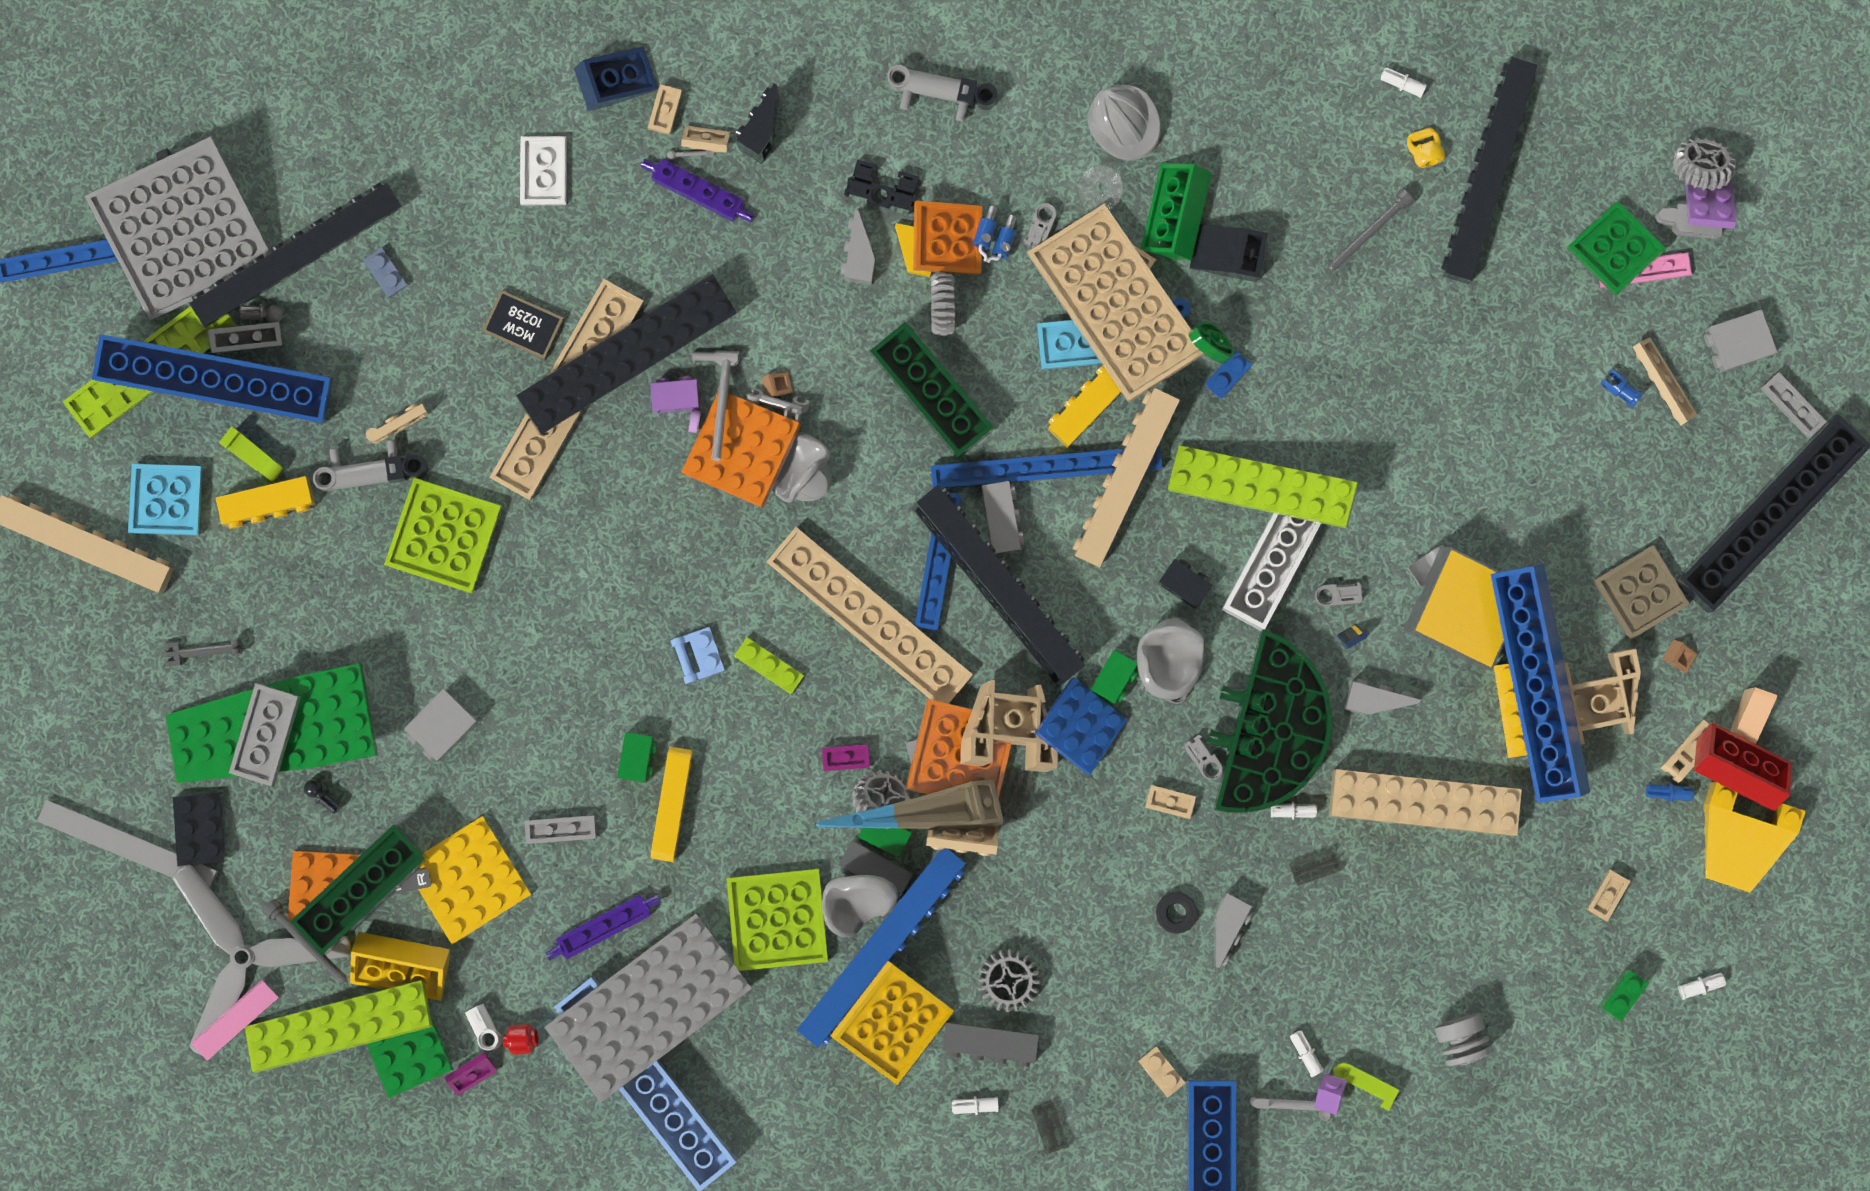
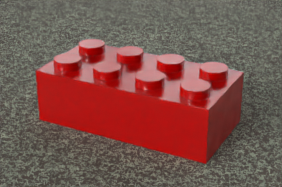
(1743, 766)

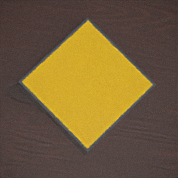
(1459, 609)

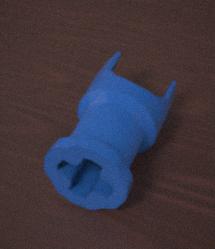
(1622, 389)

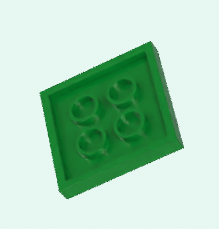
(1616, 248)
(410, 1059)

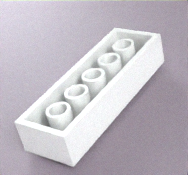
(1270, 569)

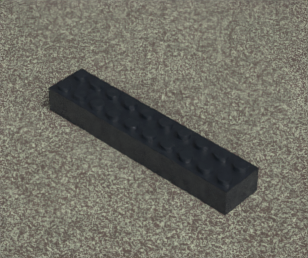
(626, 354)
(1773, 513)
(998, 585)

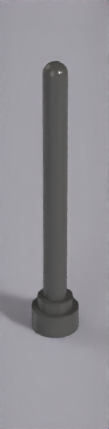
(1402, 201)
(274, 911)

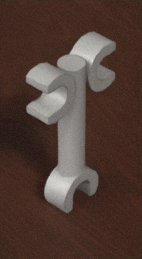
(790, 409)

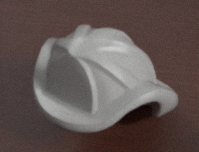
(1124, 122)
(805, 471)
(1170, 659)
(855, 900)

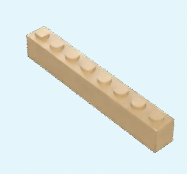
(1126, 477)
(84, 545)

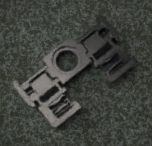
(900, 198)

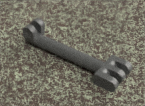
(235, 647)

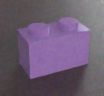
(675, 395)

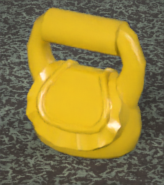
(1427, 153)

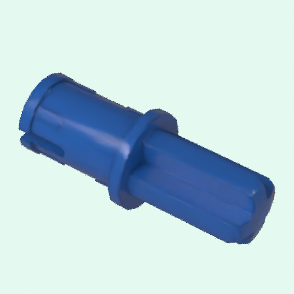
(1670, 792)

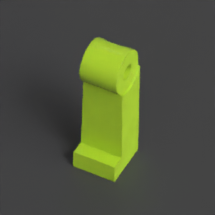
(251, 454)
(1367, 1083)

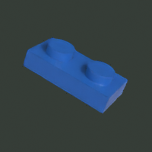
(1228, 375)

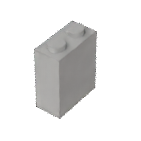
(1740, 341)
(440, 726)

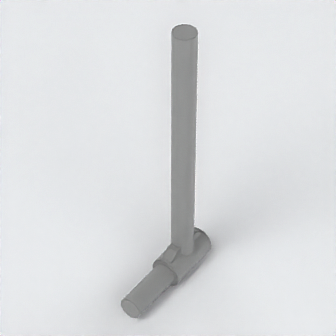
(725, 360)

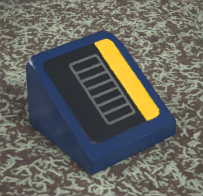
(1352, 636)

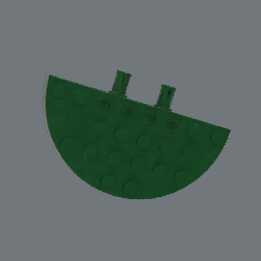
(1278, 729)

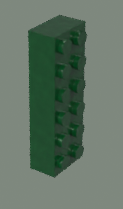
(931, 390)
(359, 890)

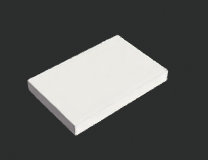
(543, 170)

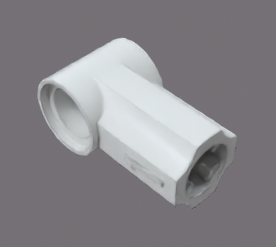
(483, 1025)

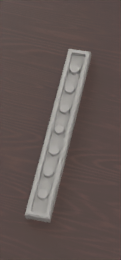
(116, 841)

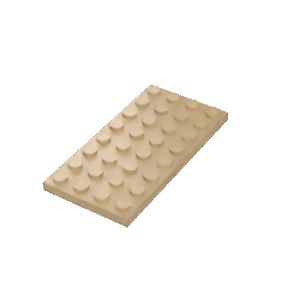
(1115, 302)

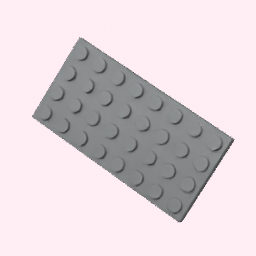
(648, 1008)

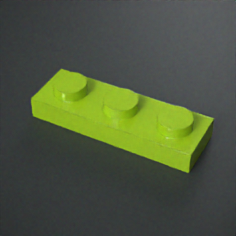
(769, 665)

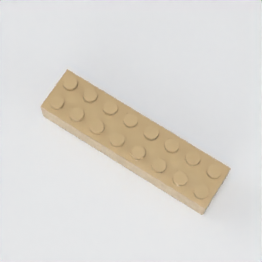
(1425, 802)

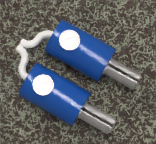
(985, 234)

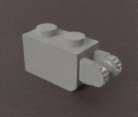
(1678, 219)

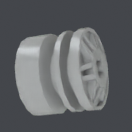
(1463, 1039)

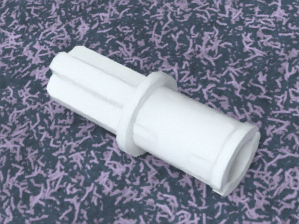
(1403, 82)
(1294, 810)
(1701, 986)
(1306, 1053)
(975, 1105)

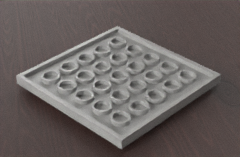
(178, 226)

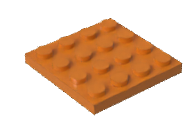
(751, 454)
(938, 752)

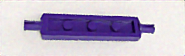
(697, 190)
(603, 927)

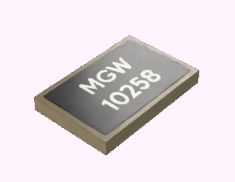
(523, 325)

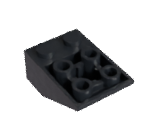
(758, 135)
(1229, 251)

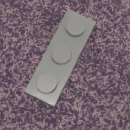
(1793, 405)
(560, 829)

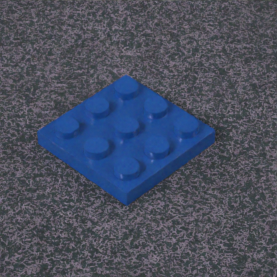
(1080, 726)

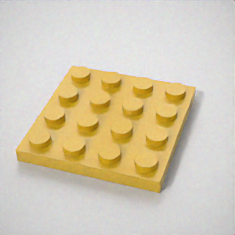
(470, 880)
(892, 1023)

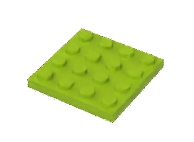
(443, 535)
(777, 920)

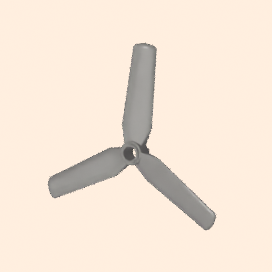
(229, 937)

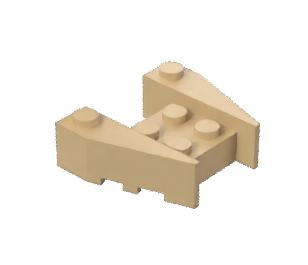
(1610, 698)
(1007, 721)

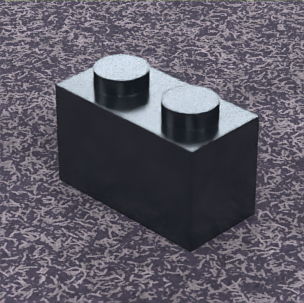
(1185, 583)

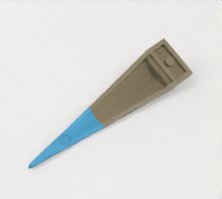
(959, 807)

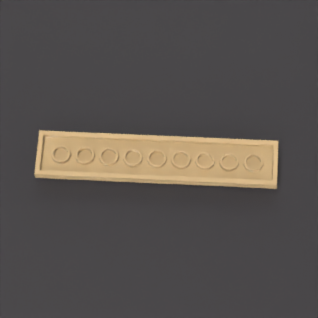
(530, 454)
(869, 617)

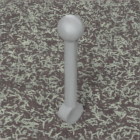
(672, 154)

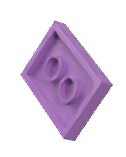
(1711, 207)

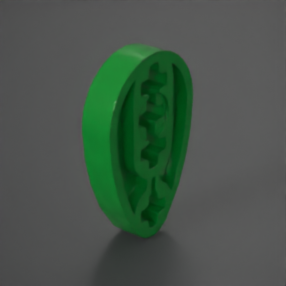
(1211, 341)

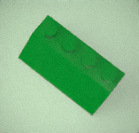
(1176, 211)

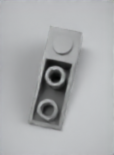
(860, 258)
(1371, 700)
(1228, 921)

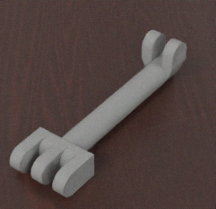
(1265, 1103)

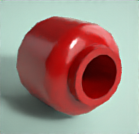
(521, 1039)

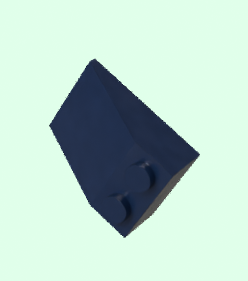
(615, 78)

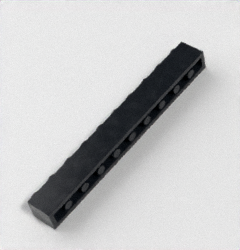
(1489, 171)
(295, 255)

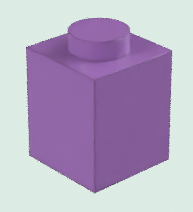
(1330, 1094)

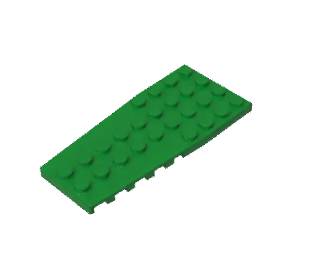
(328, 728)

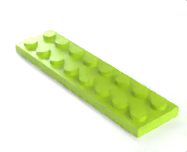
(102, 403)
(1263, 486)
(338, 1026)

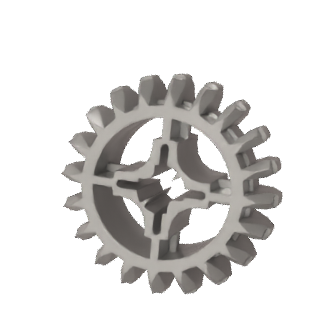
(1704, 163)
(942, 304)
(879, 791)
(1004, 964)

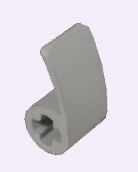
(1421, 568)

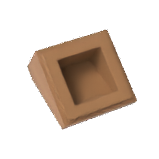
(777, 384)
(1680, 656)

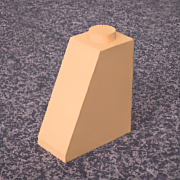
(1753, 713)

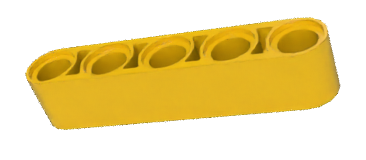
(671, 803)

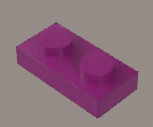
(845, 758)
(470, 1074)

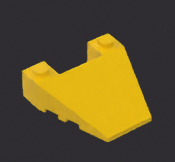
(1741, 847)

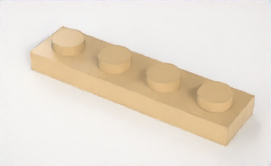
(1665, 381)

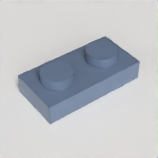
(385, 272)

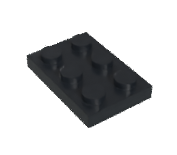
(199, 829)

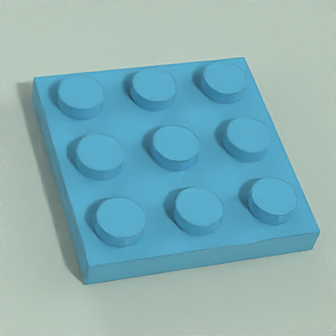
(165, 499)

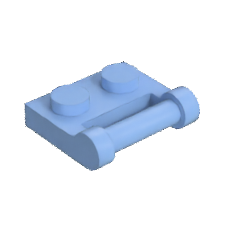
(704, 651)

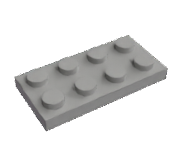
(264, 734)

